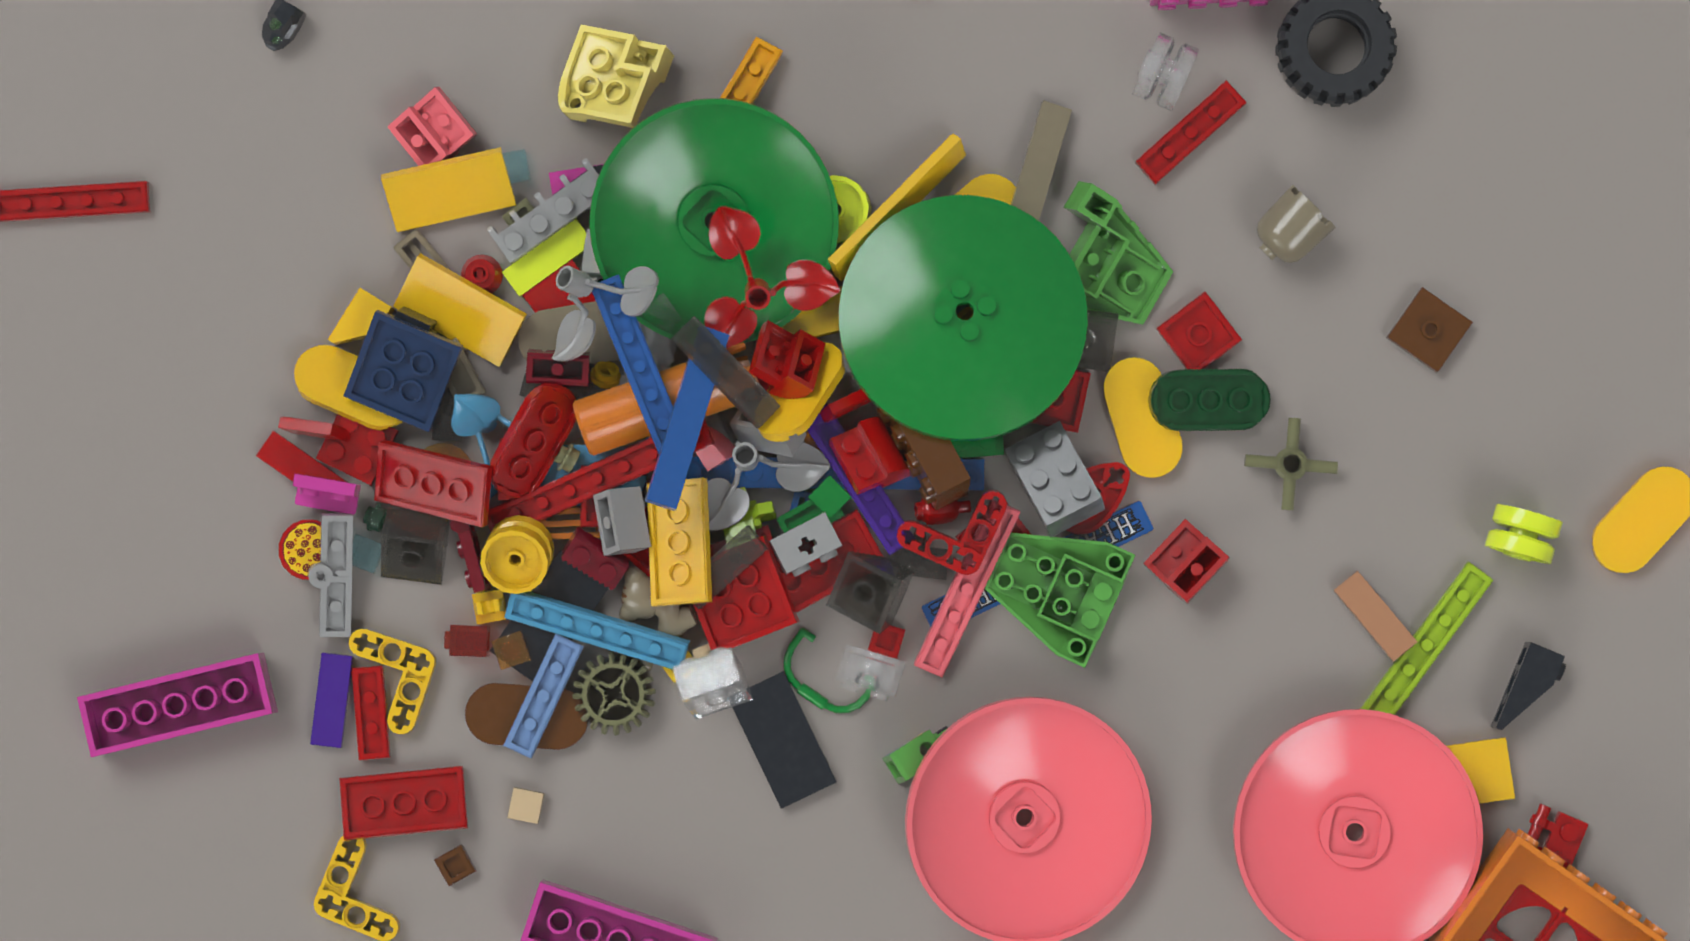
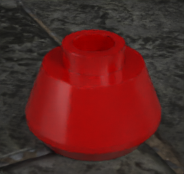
(482, 263)

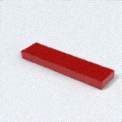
(1190, 132)

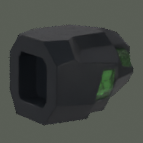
(281, 25)

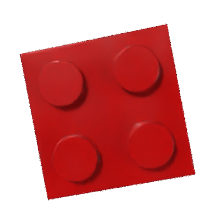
(358, 453)

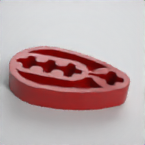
(1111, 495)

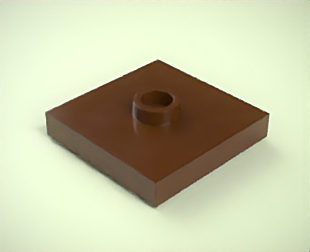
(1429, 330)

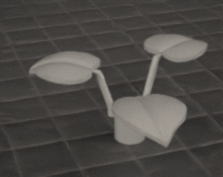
(576, 329)
(796, 474)

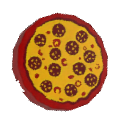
(300, 547)

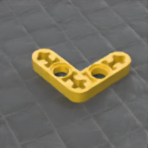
(410, 674)
(340, 892)

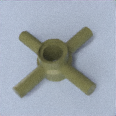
(1276, 463)

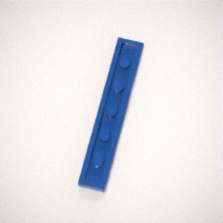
(636, 361)
(682, 434)

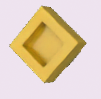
(489, 606)

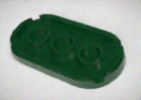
(1209, 399)

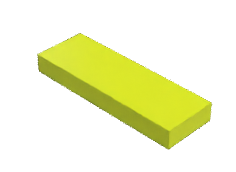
(546, 258)

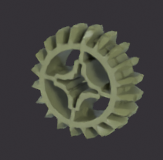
(591, 679)

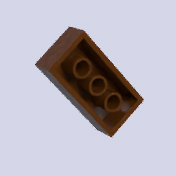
(932, 462)

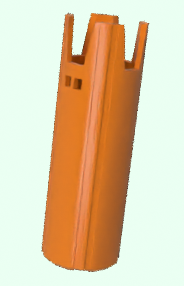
(614, 416)

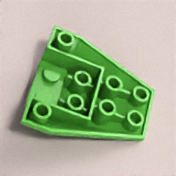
(1060, 589)

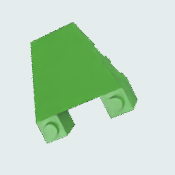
(1113, 257)

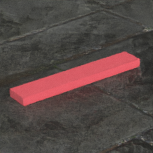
(963, 596)

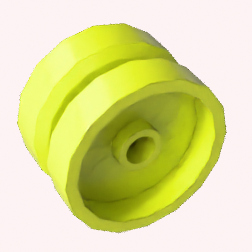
(854, 205)
(1523, 534)

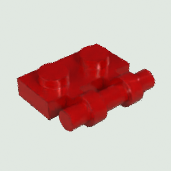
(1564, 835)

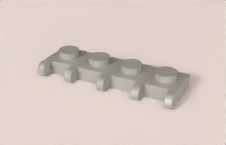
(548, 216)

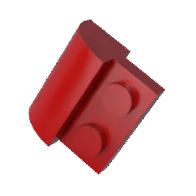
(787, 361)
(869, 456)
(1186, 561)

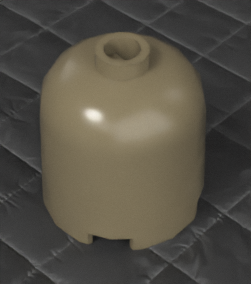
(1292, 227)

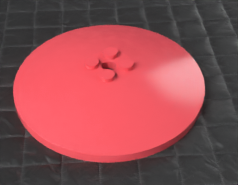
(1415, 818)
(1083, 832)

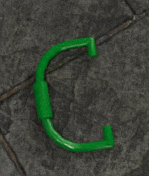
(806, 691)

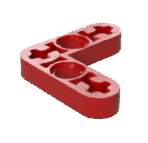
(967, 542)

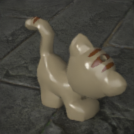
(637, 604)

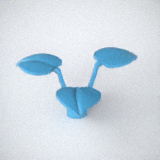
(477, 415)

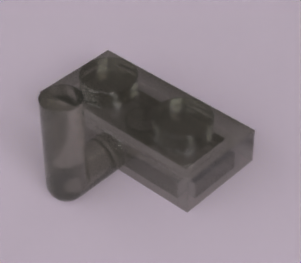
(920, 565)

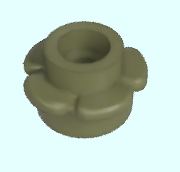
(567, 458)

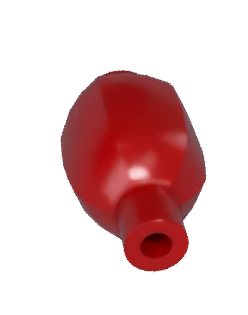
(943, 515)

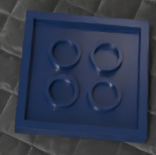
(403, 370)

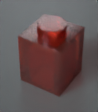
(468, 640)

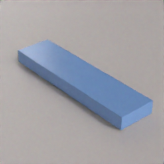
(543, 695)

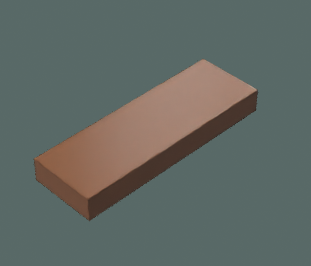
(1375, 616)

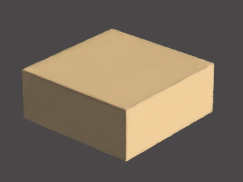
(526, 805)

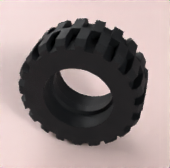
(1328, 87)

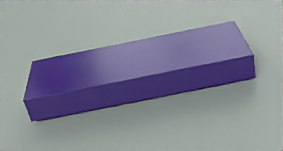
(331, 700)

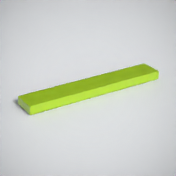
(1431, 640)

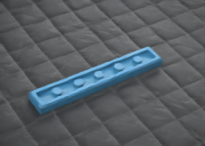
(597, 629)

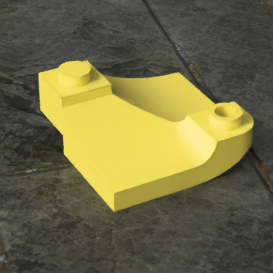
(611, 76)

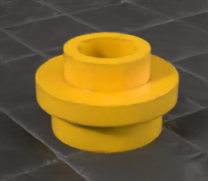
(605, 374)

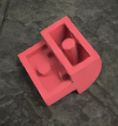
(432, 129)

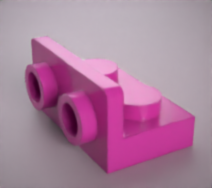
(326, 494)

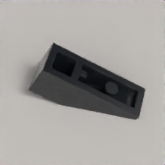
(1531, 678)

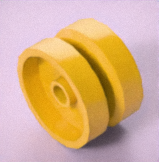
(517, 554)

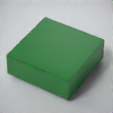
(829, 496)

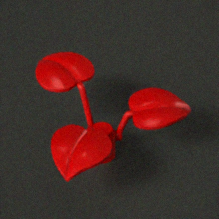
(806, 284)

